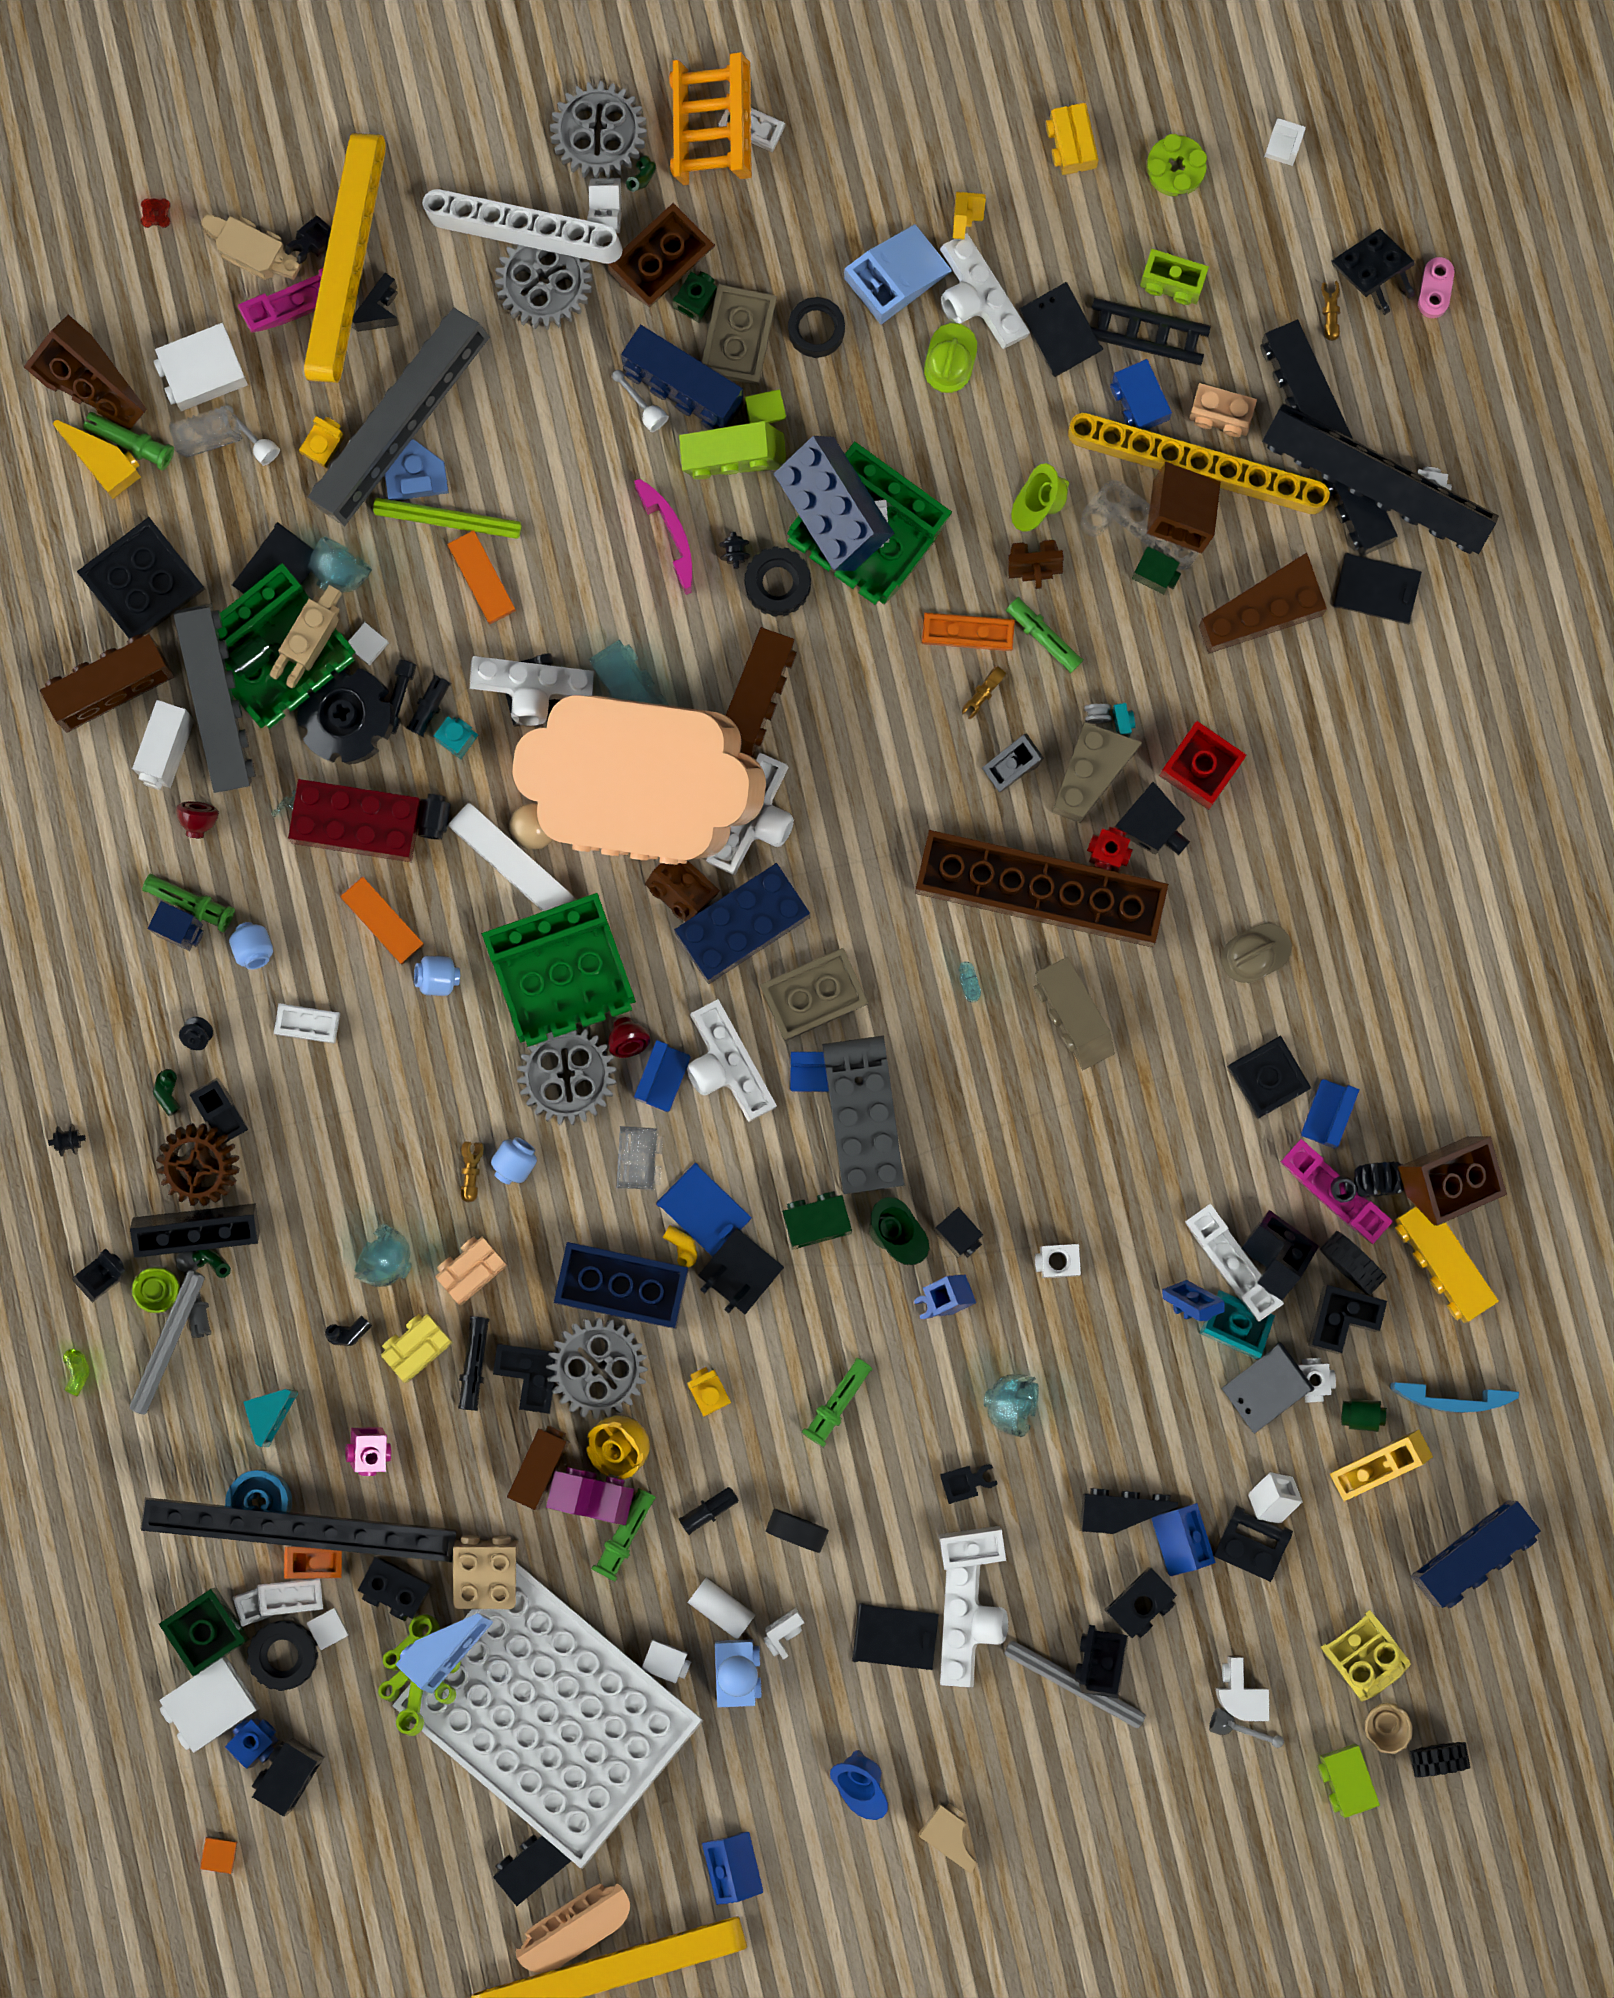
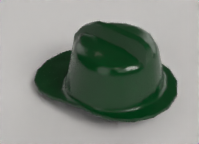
(898, 1231)

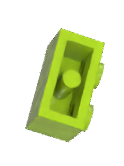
(1173, 277)

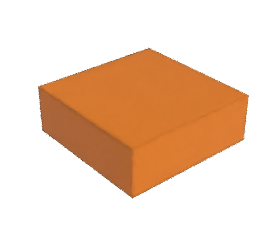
(218, 1855)

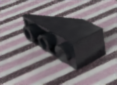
(1113, 1514)

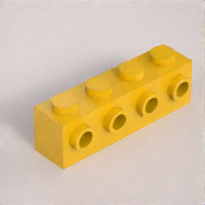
(1447, 1263)

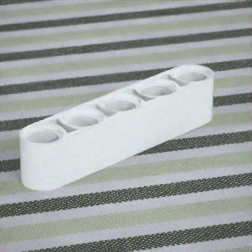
(509, 859)

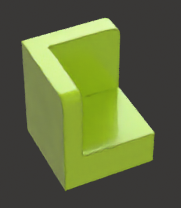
(765, 407)

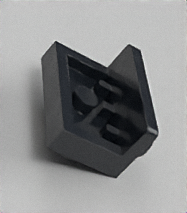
(1102, 1662)

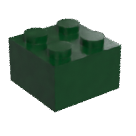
(816, 1221)
(204, 1631)

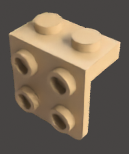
(484, 1572)

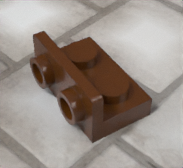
(681, 888)

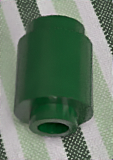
(250, 656)
(1363, 1415)

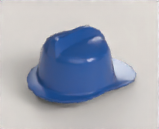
(859, 1786)

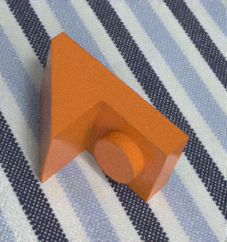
(311, 1563)

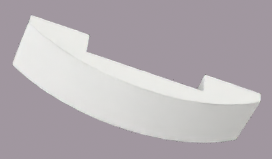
(1232, 1262)

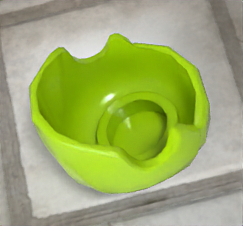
(155, 1289)

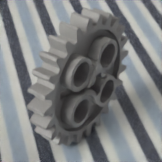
(572, 129)
(559, 302)
(595, 1072)
(616, 1348)

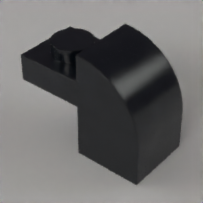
(218, 1109)

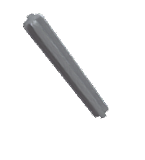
(167, 1342)
(1067, 1680)

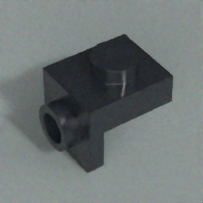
(100, 1275)

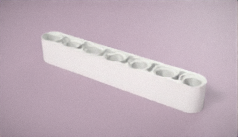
(531, 235)

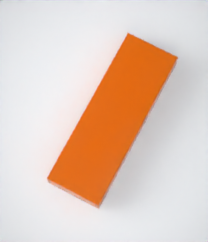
(481, 577)
(968, 631)
(382, 920)

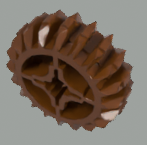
(222, 1165)

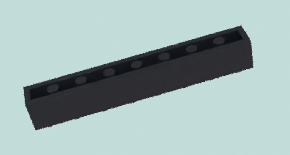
(1310, 394)
(1380, 479)

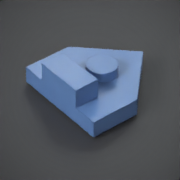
(416, 474)

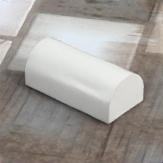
(721, 1608)

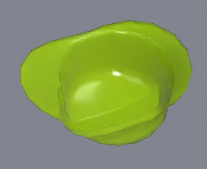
(950, 357)
(1040, 496)

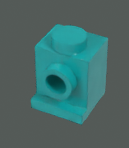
(455, 736)

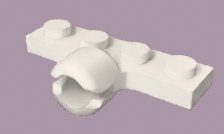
(979, 294)
(529, 685)
(770, 825)
(727, 1063)
(967, 1626)

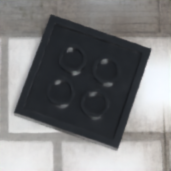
(141, 579)

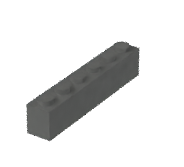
(213, 698)

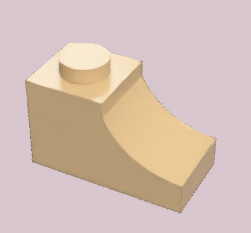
(945, 1834)

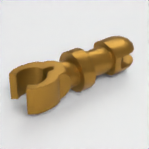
(1331, 310)
(984, 691)
(469, 1190)

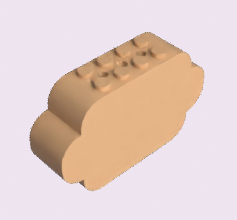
(638, 778)

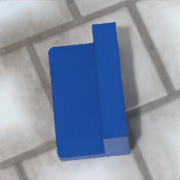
(808, 1072)
(662, 1076)
(1329, 1113)
(1183, 1540)
(732, 1868)

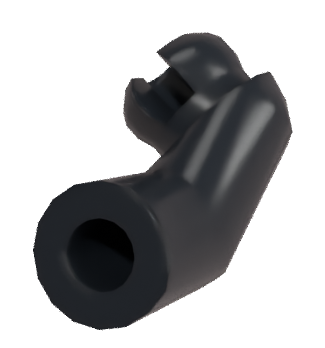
(347, 1335)

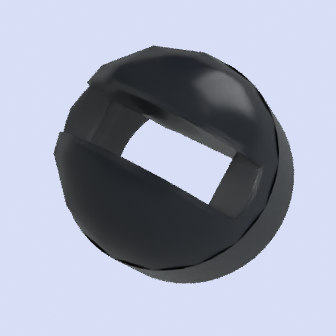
(1349, 1188)

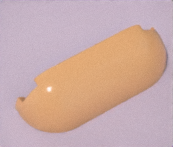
(574, 1928)

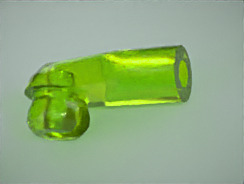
(79, 1370)

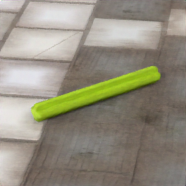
(447, 518)

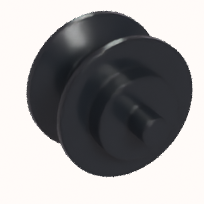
(734, 550)
(196, 1033)
(66, 1140)

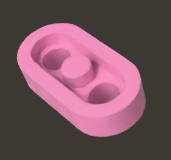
(1436, 286)

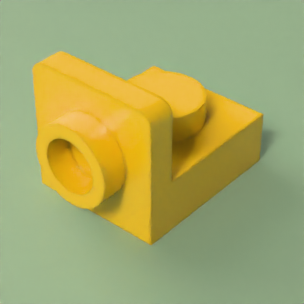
(967, 208)
(322, 441)
(708, 1391)

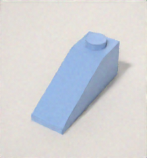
(435, 1655)

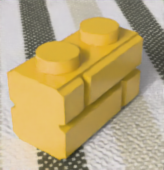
(1073, 139)

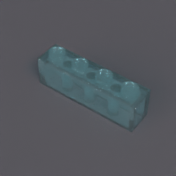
(621, 675)

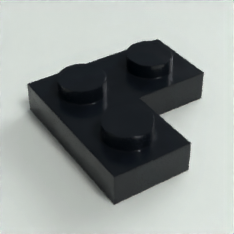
(531, 1367)

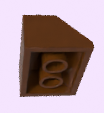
(660, 256)
(1454, 1179)

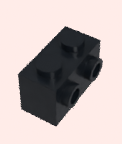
(394, 1588)

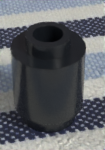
(433, 817)

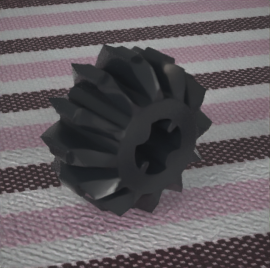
(1378, 1179)

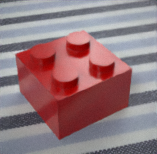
(1202, 765)

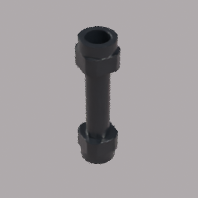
(404, 671)

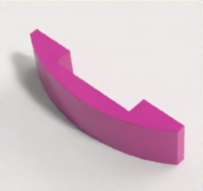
(283, 306)
(653, 502)
(1317, 1177)

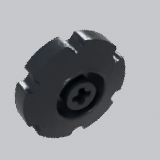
(365, 724)

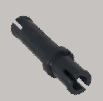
(473, 1364)

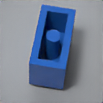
(1140, 396)

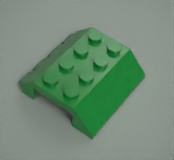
(911, 515)
(271, 612)
(559, 970)

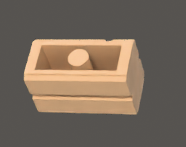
(470, 1270)

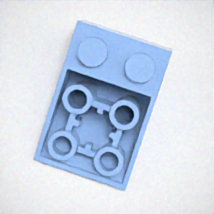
(896, 273)

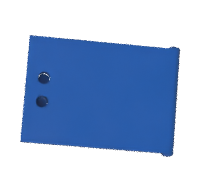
(703, 1209)

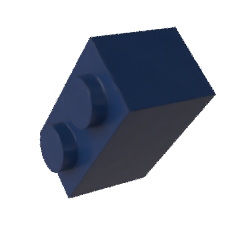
(176, 926)

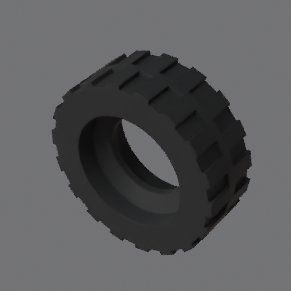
(777, 604)
(1353, 1263)
(259, 1649)

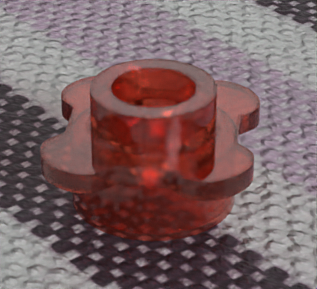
(151, 205)

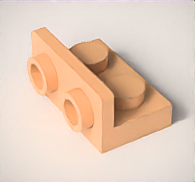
(1222, 410)

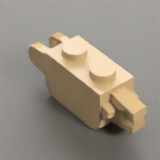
(250, 248)
(308, 635)

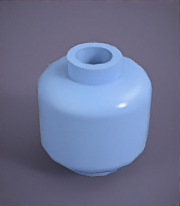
(251, 945)
(436, 975)
(514, 1161)

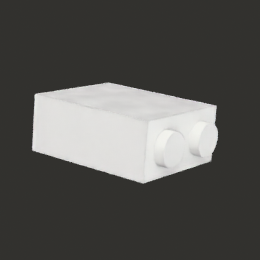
(199, 367)
(163, 745)
(208, 1705)

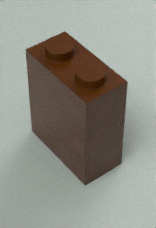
(1183, 507)
(539, 1467)

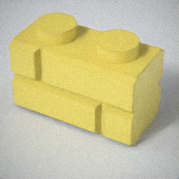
(416, 1347)

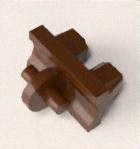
(1035, 565)

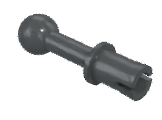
(198, 1315)

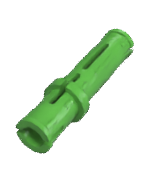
(1044, 634)

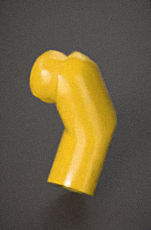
(685, 1246)

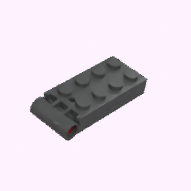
(863, 1115)

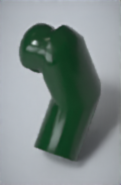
(642, 179)
(164, 1089)
(216, 1262)

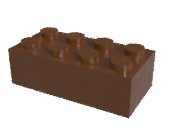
(106, 682)

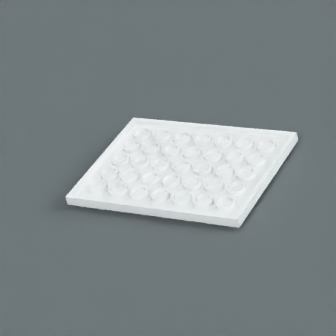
(556, 1720)

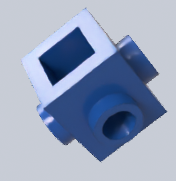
(242, 1744)

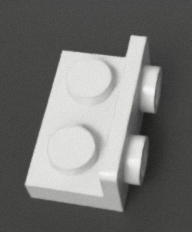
(787, 1627)

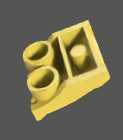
(1367, 1657)

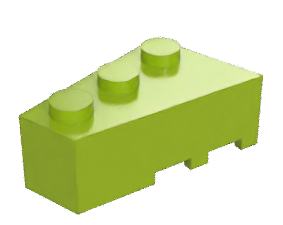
(732, 450)

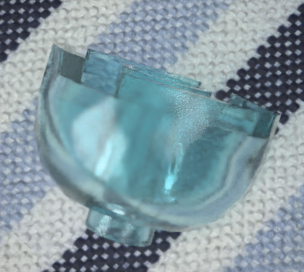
(337, 567)
(384, 1259)
(1011, 1403)

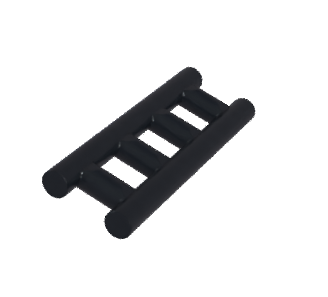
(1164, 321)

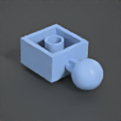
(737, 1673)

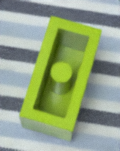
(1348, 1780)

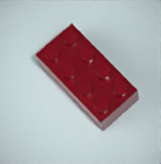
(354, 820)

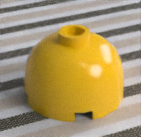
(618, 1446)

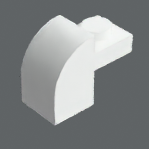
(605, 202)
(1242, 1702)

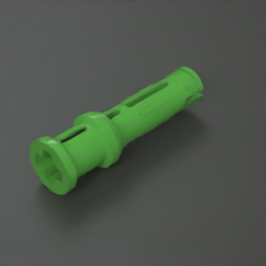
(140, 445)
(203, 906)
(829, 1415)
(618, 1547)

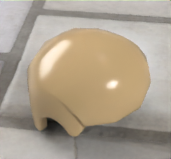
(526, 828)
(1388, 1728)

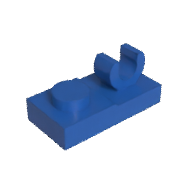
(1193, 1301)

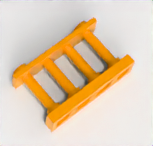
(737, 131)

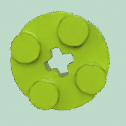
(1174, 148)

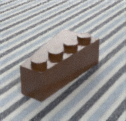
(1269, 606)
(758, 687)

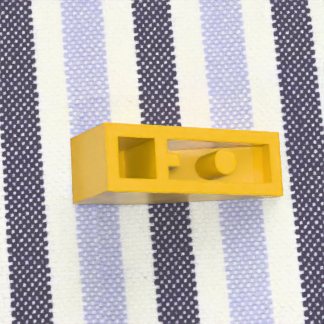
(105, 461)
(1381, 1465)

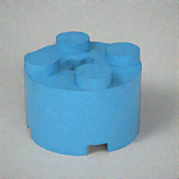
(267, 1483)

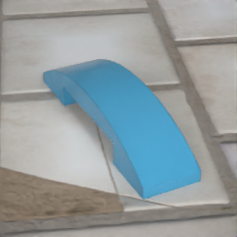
(1416, 1394)

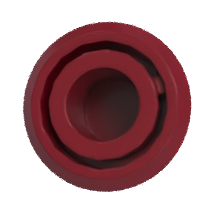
(196, 818)
(628, 1038)

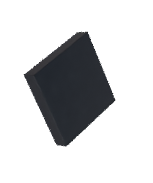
(1269, 1077)

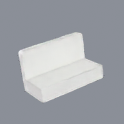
(972, 1547)

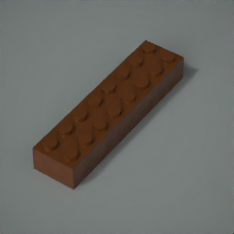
(1041, 888)

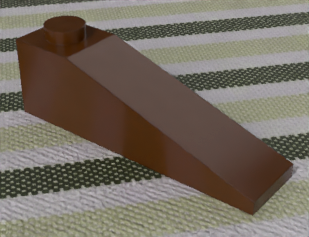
(78, 366)

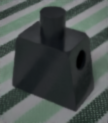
(1154, 822)

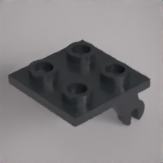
(1374, 263)
(740, 1272)

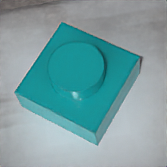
(1123, 719)

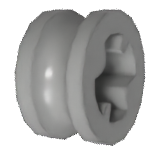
(1097, 713)

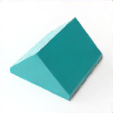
(1238, 1327)
(268, 1413)

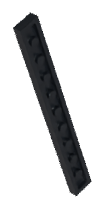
(297, 1529)

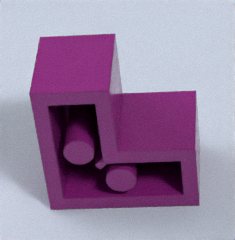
(583, 1495)

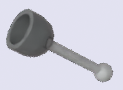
(1223, 1723)

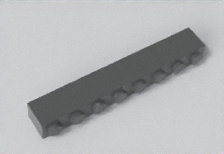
(398, 416)

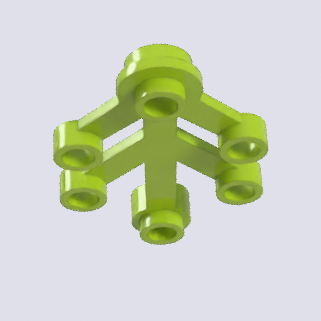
(415, 1693)

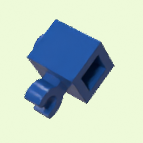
(946, 1296)

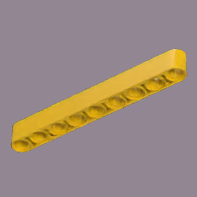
(344, 258)
(1213, 459)
(628, 1964)

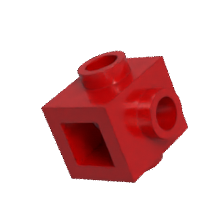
(1104, 859)

